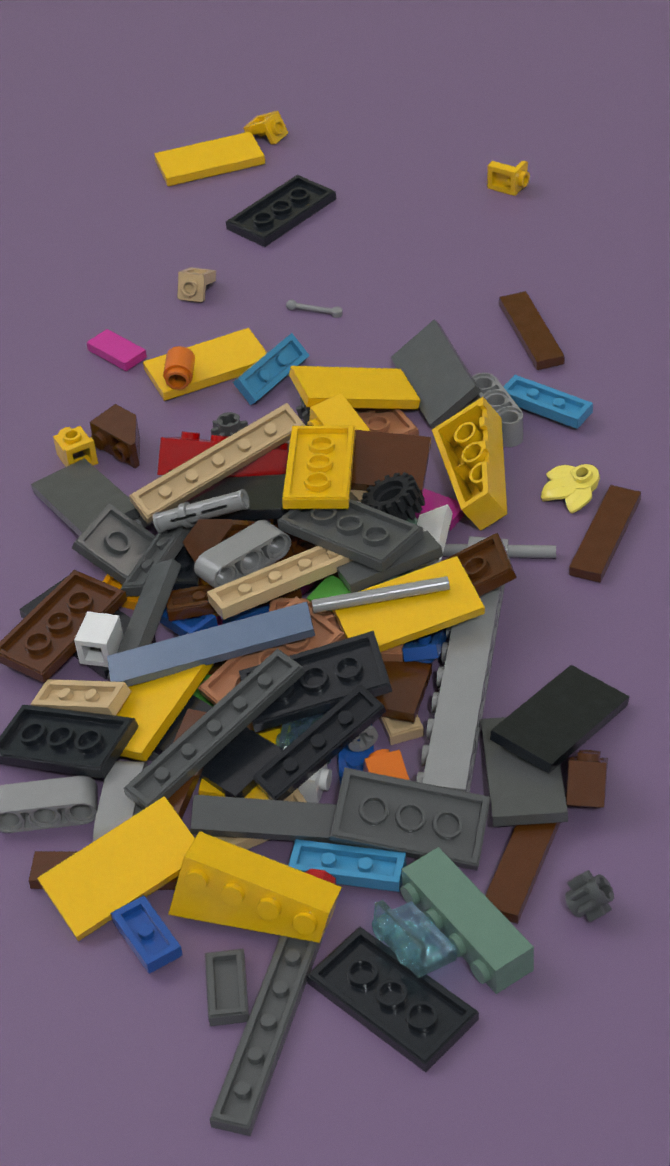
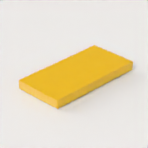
(209, 158)
(214, 362)
(360, 386)
(319, 467)
(415, 616)
(156, 707)
(118, 868)

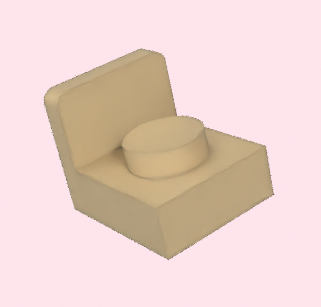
(193, 283)

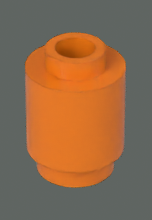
(179, 367)

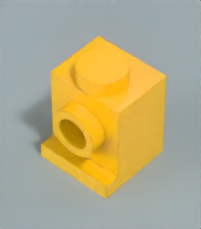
(72, 441)

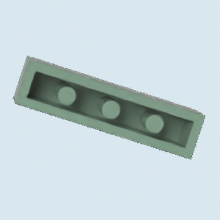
(468, 919)

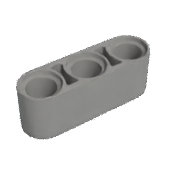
(504, 405)
(242, 554)
(47, 804)
(114, 805)

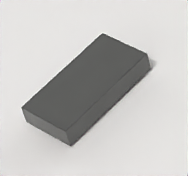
(226, 987)

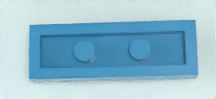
(270, 369)
(548, 401)
(351, 864)

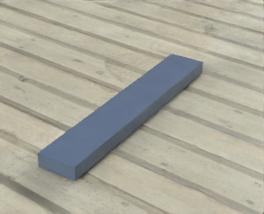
(212, 645)

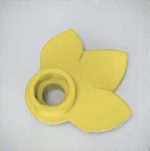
(571, 484)

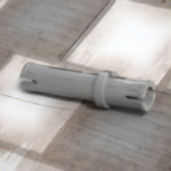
(187, 514)

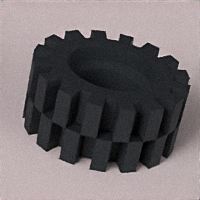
(395, 496)

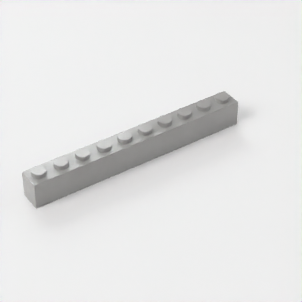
(462, 695)

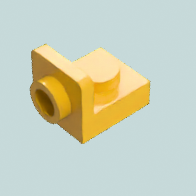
(269, 125)
(507, 177)

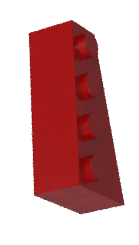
(178, 450)

